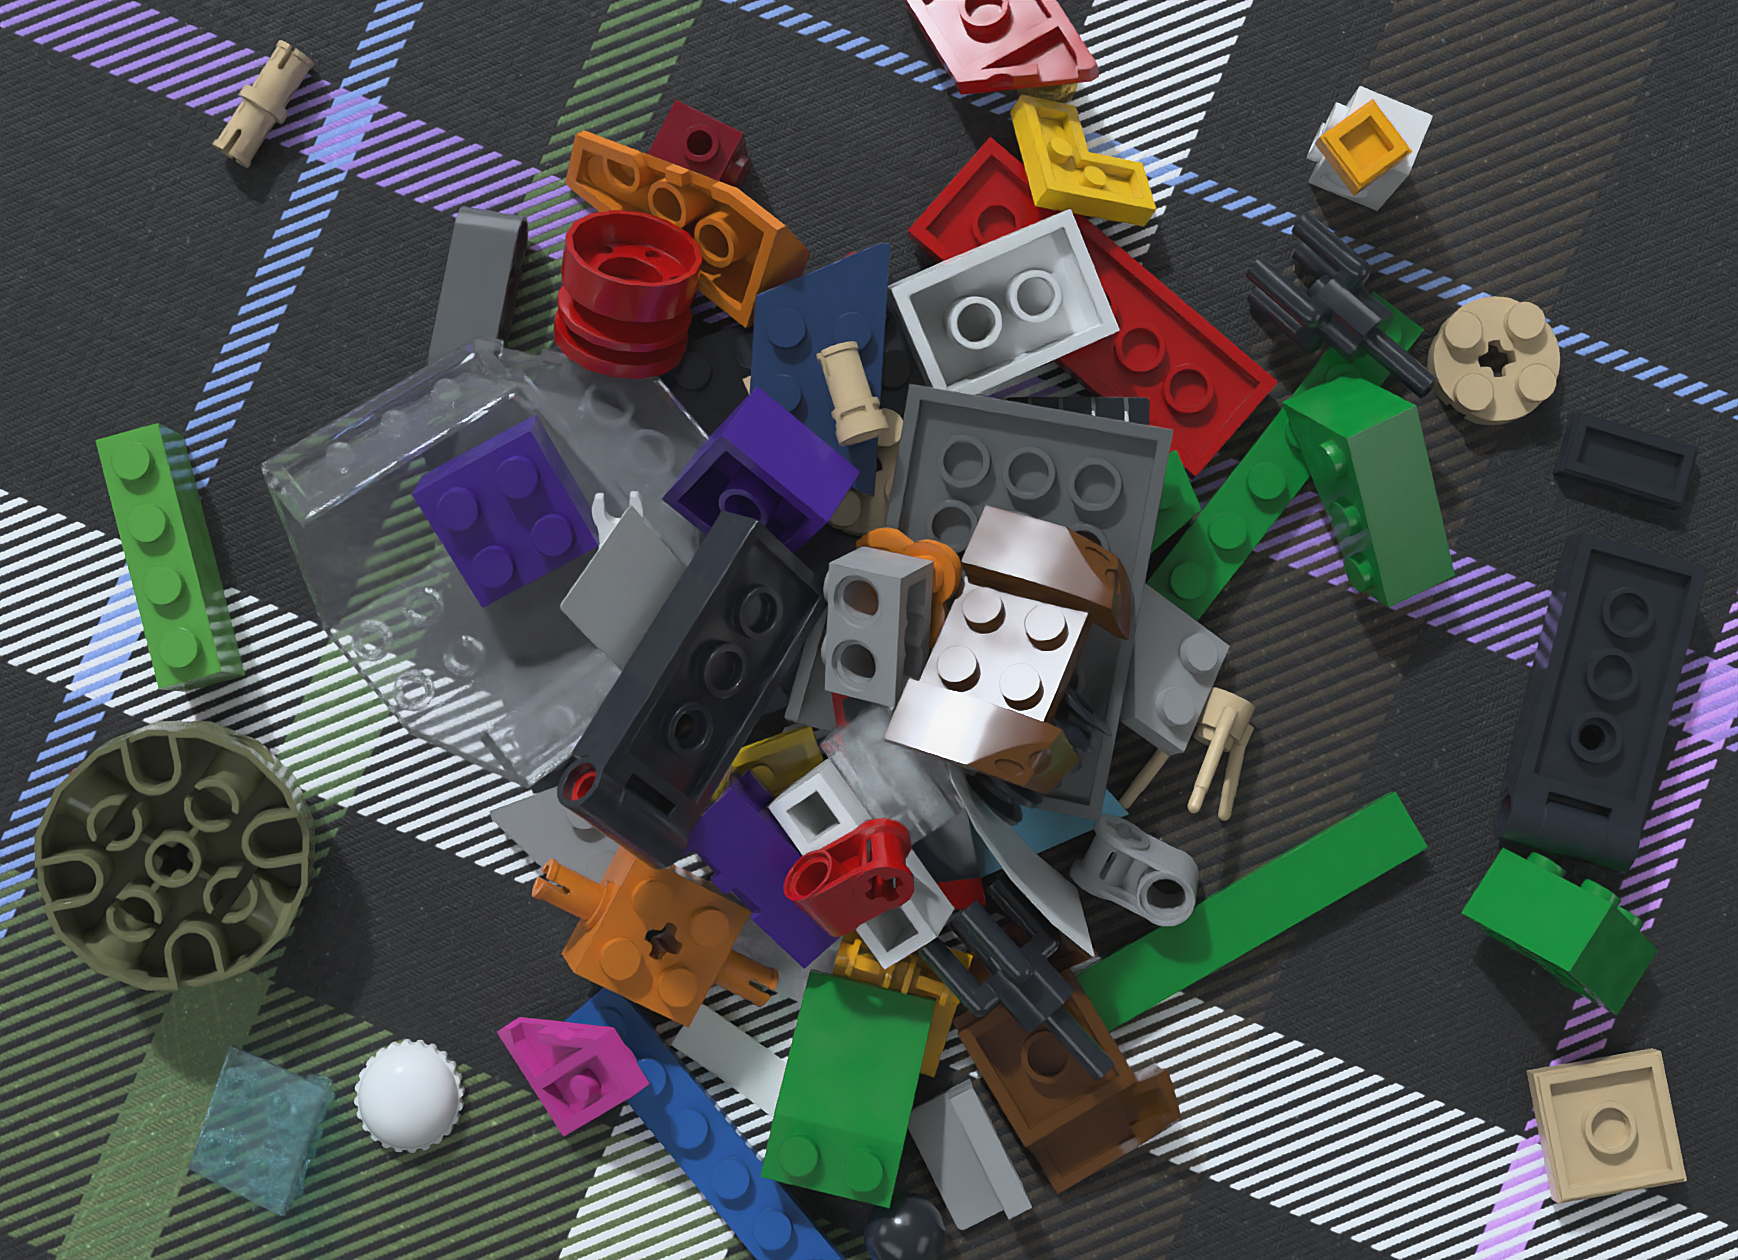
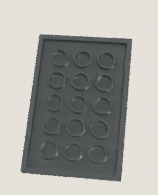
(1051, 466)

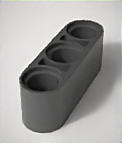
(480, 279)

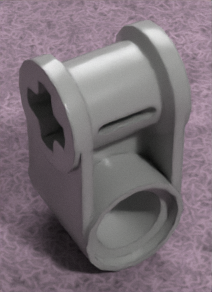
(1132, 870)

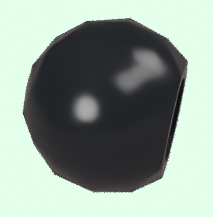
(905, 1230)

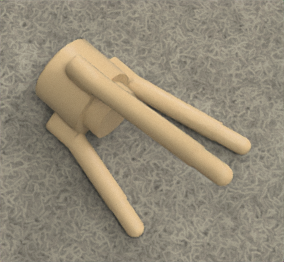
(1222, 727)

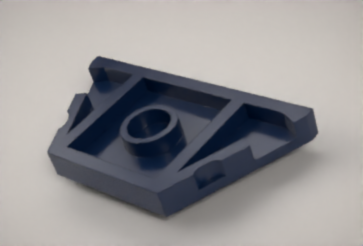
(809, 315)

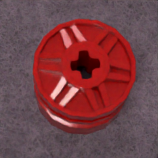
(626, 293)

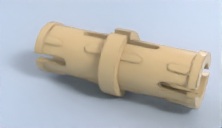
(263, 104)

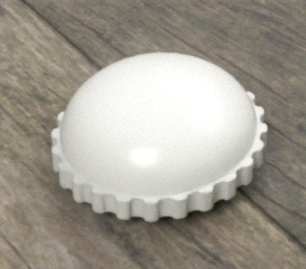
(409, 1095)

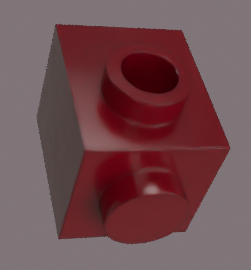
(702, 145)

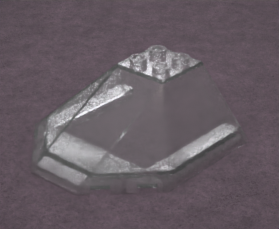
(499, 680)

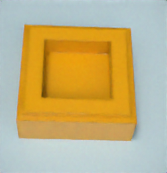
(1363, 147)

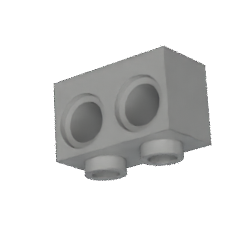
(891, 629)

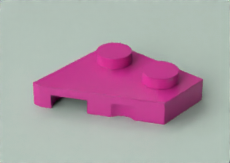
(573, 1068)

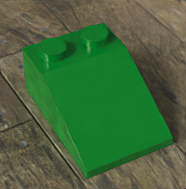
(848, 1088)

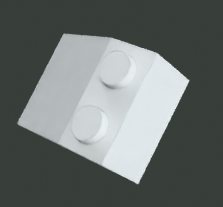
(1003, 307)

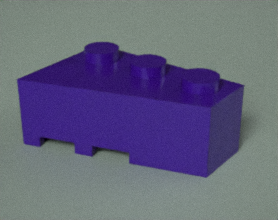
(752, 858)

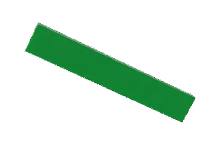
(1252, 910)

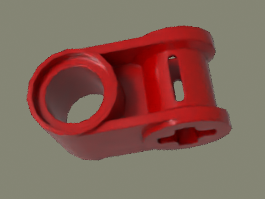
(848, 882)

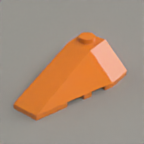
(738, 239)

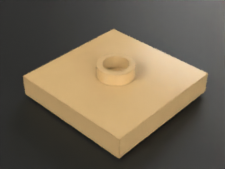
(1606, 1125)

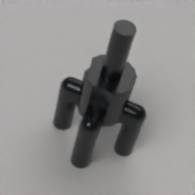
(1335, 306)
(1018, 976)

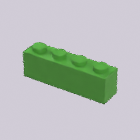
(170, 558)

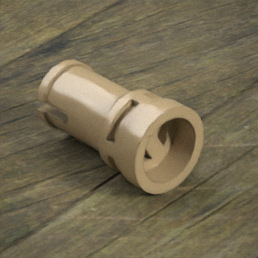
(855, 408)

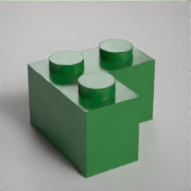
(1563, 927)

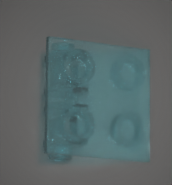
(261, 1129)

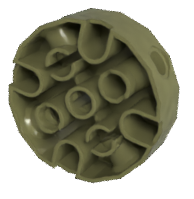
(111, 840)

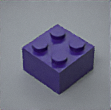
(766, 470)
(508, 511)

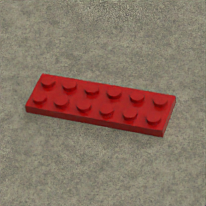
(1163, 346)

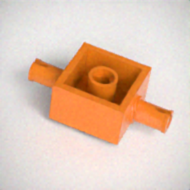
(669, 971)

